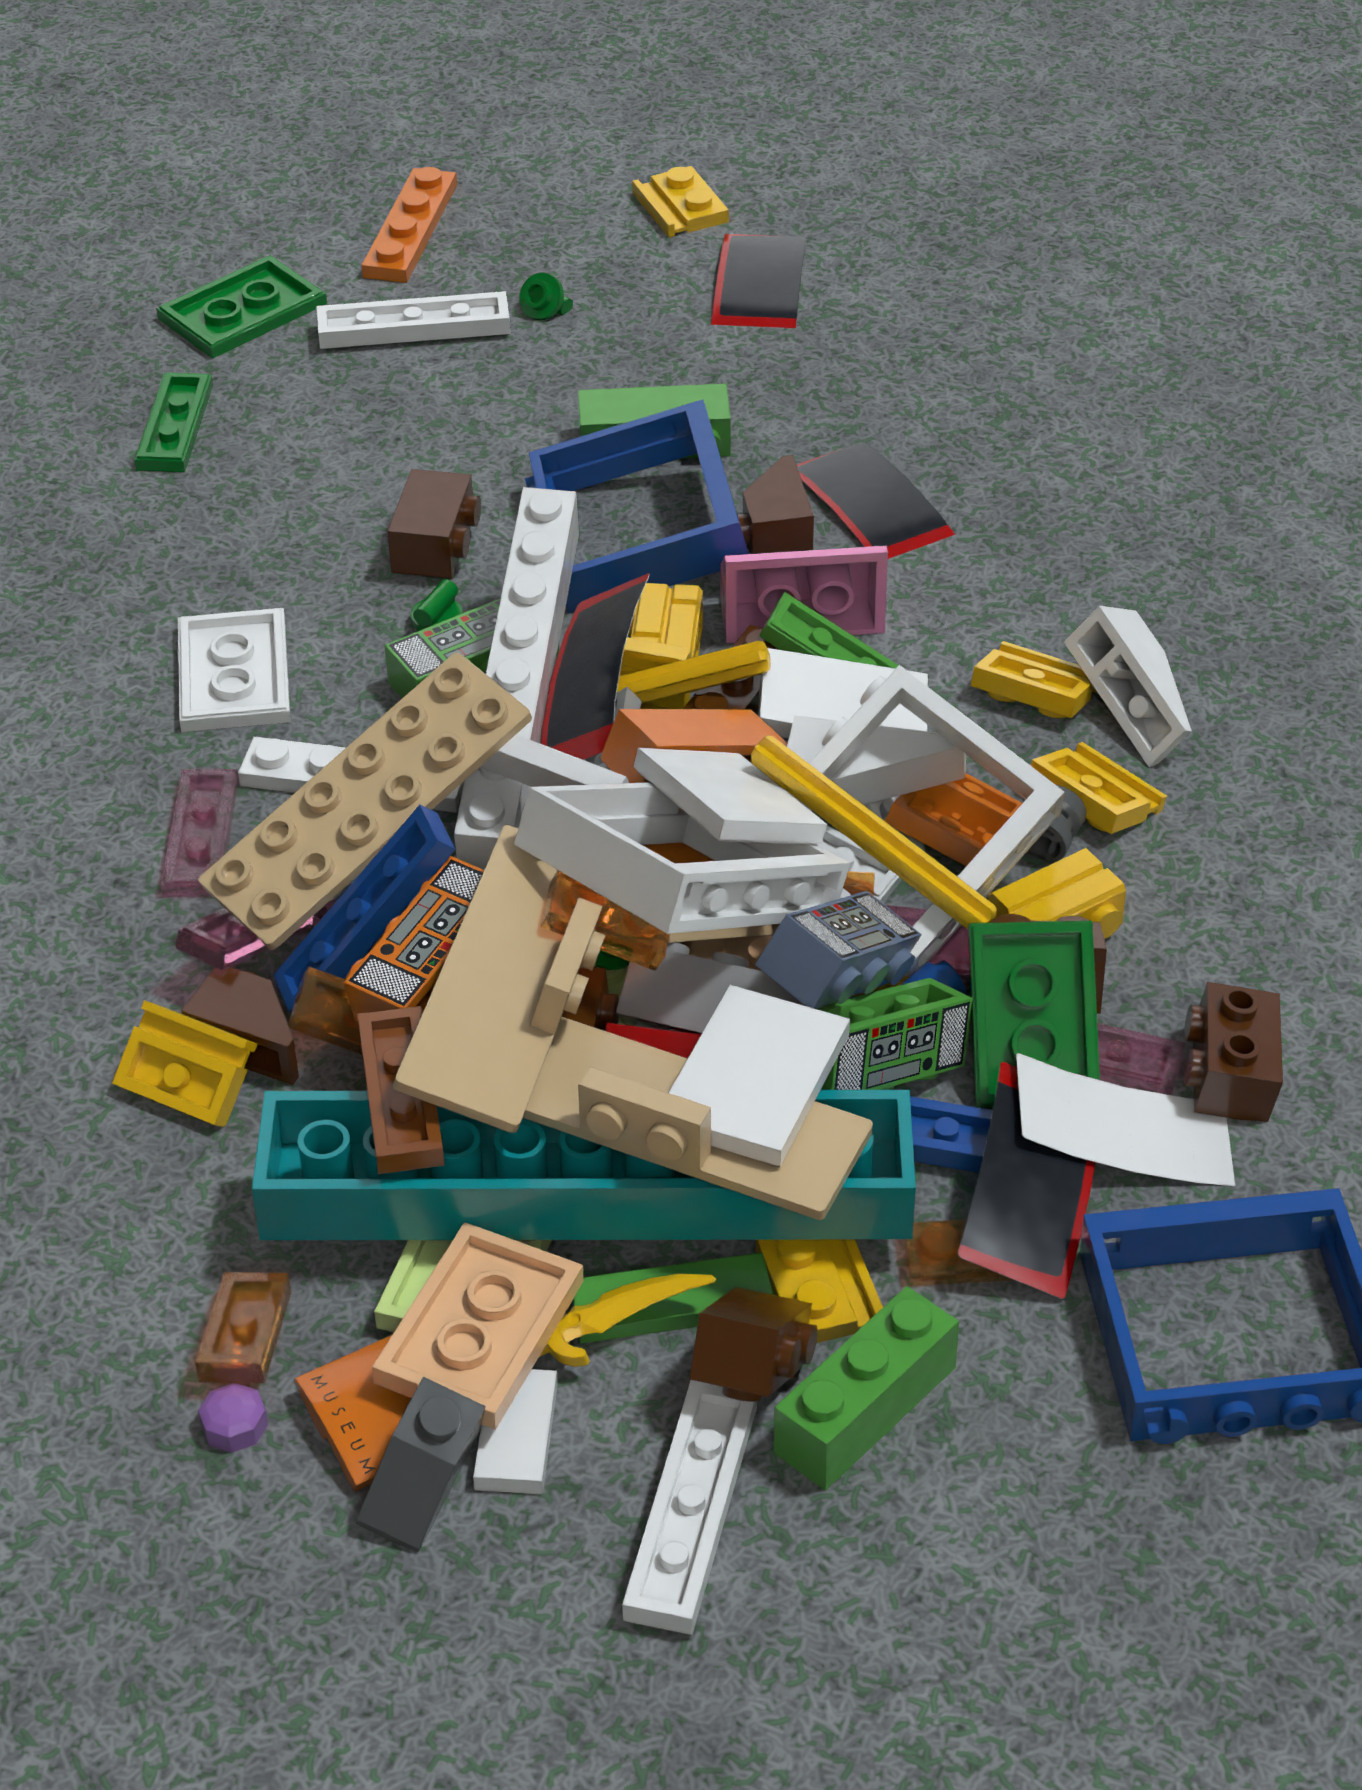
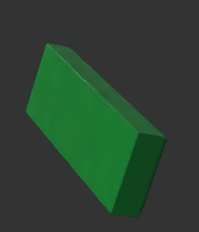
(174, 422)

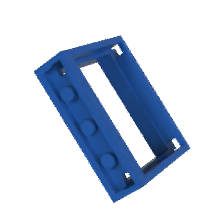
(629, 450)
(1218, 1232)

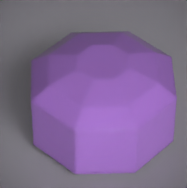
(233, 1417)

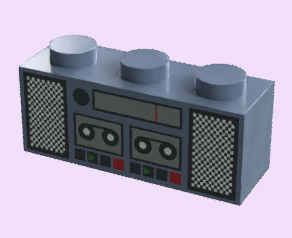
(839, 950)

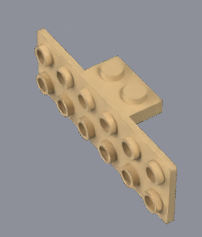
(362, 798)
(500, 994)
(621, 1099)

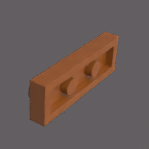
(402, 1126)

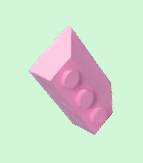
(836, 583)

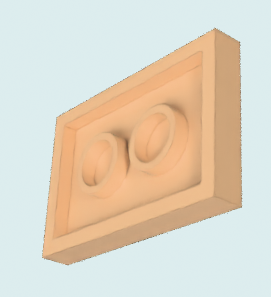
(480, 1320)

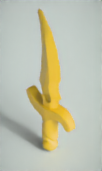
(611, 1309)

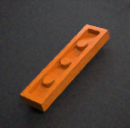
(409, 225)

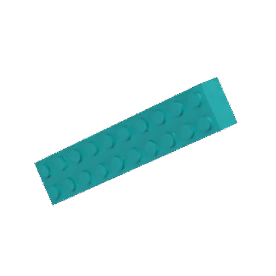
(323, 1182)

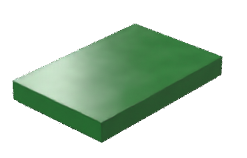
(241, 306)
(1032, 999)

